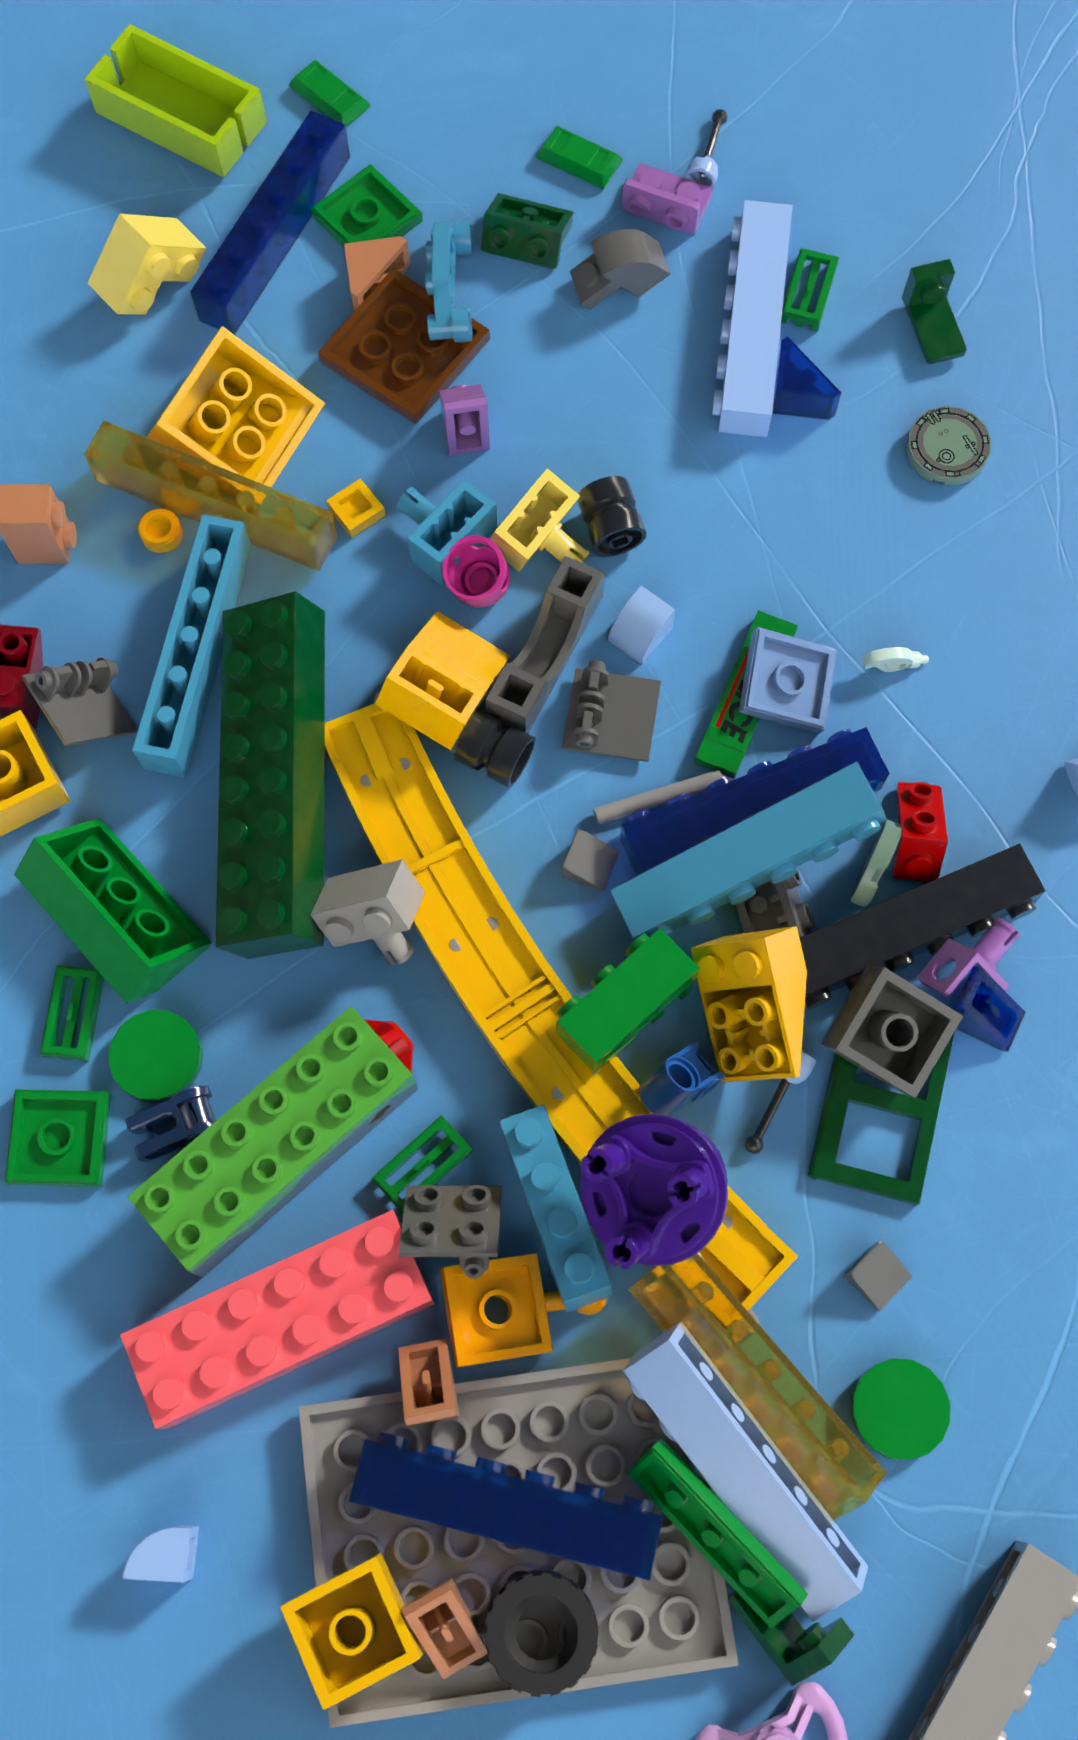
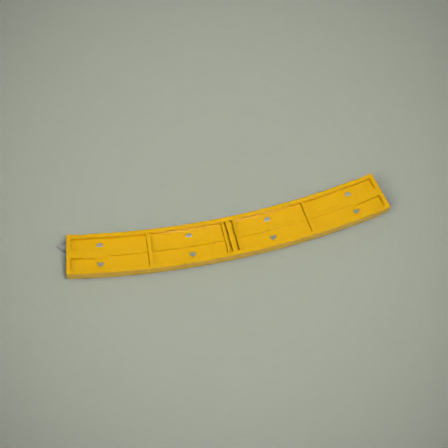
(502, 971)

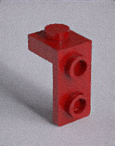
(923, 834)

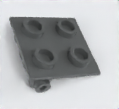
(80, 701)
(611, 713)
(452, 1224)

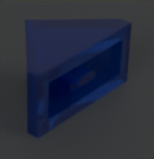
(802, 386)
(986, 1010)

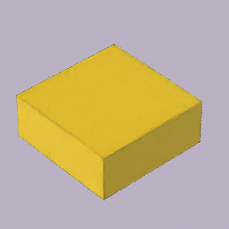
(356, 508)

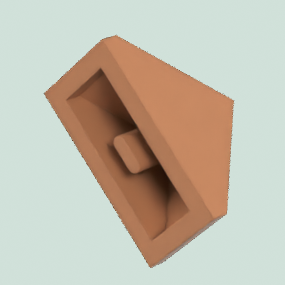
(370, 263)
(427, 1383)
(445, 1628)

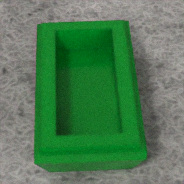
(329, 93)
(579, 157)

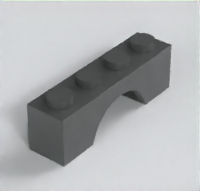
(562, 620)

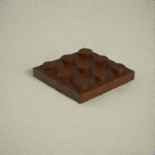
(390, 351)

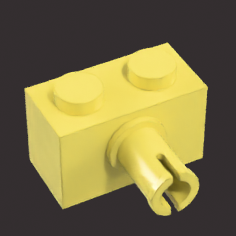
(537, 524)

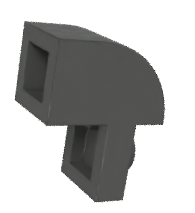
(619, 260)

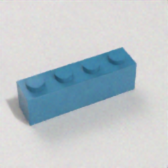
(556, 1209)

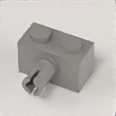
(371, 905)

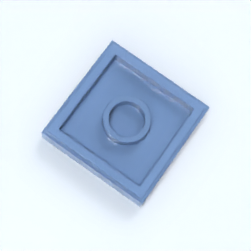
(788, 680)

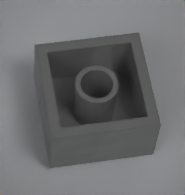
(891, 1030)

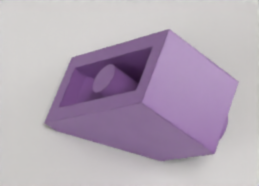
(465, 419)

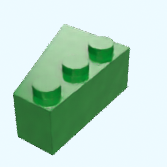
(626, 999)

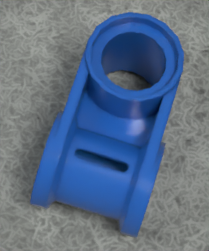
(679, 1081)

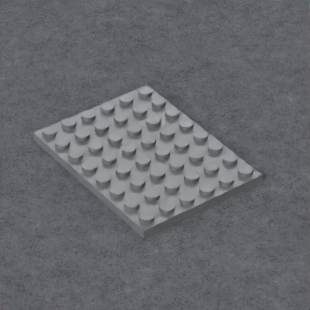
(557, 1422)

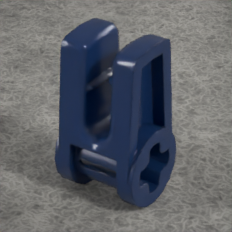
(192, 1117)

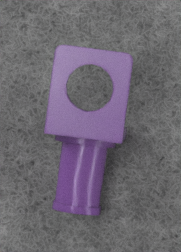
(983, 954)

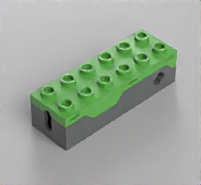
(277, 1139)

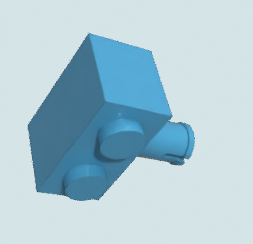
(459, 515)

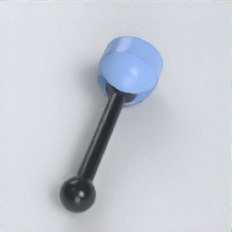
(706, 165)
(754, 1143)

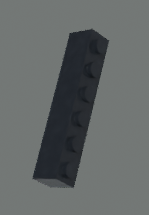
(919, 922)

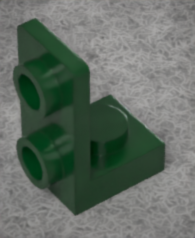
(931, 313)
(793, 1649)

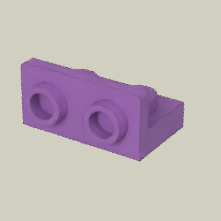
(666, 198)

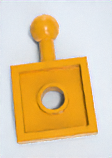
(527, 1326)

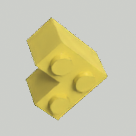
(140, 257)

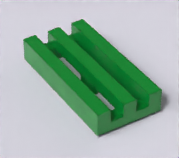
(802, 316)
(89, 1019)
(411, 1149)

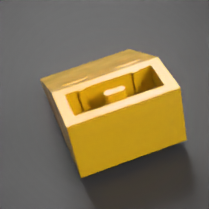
(441, 679)
(754, 1002)

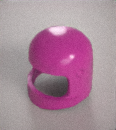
(480, 568)

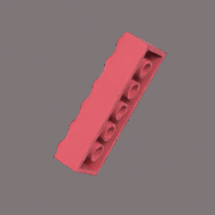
(275, 1321)

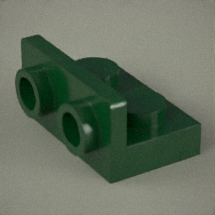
(525, 230)

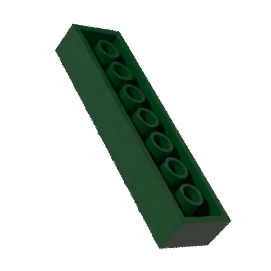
(271, 777)

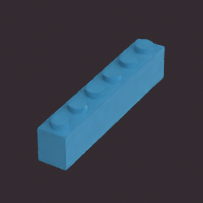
(192, 647)
(751, 854)

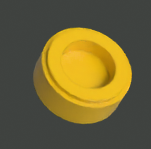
(160, 530)

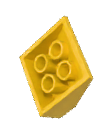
(238, 411)

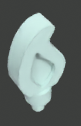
(894, 659)

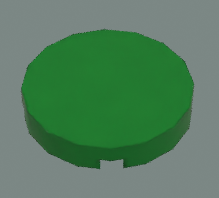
(155, 1056)
(900, 1409)

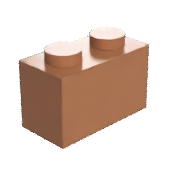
(35, 524)

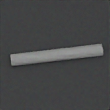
(654, 797)

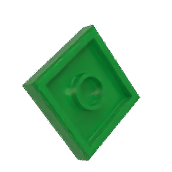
(366, 210)
(58, 1138)

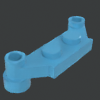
(440, 280)

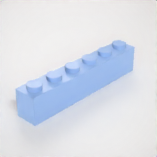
(755, 319)
(745, 1468)

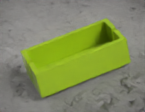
(176, 100)

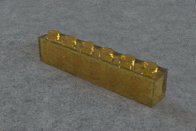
(198, 488)
(767, 1382)

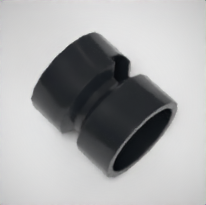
(611, 516)
(499, 750)

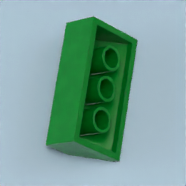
(111, 908)

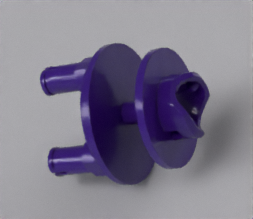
(653, 1190)

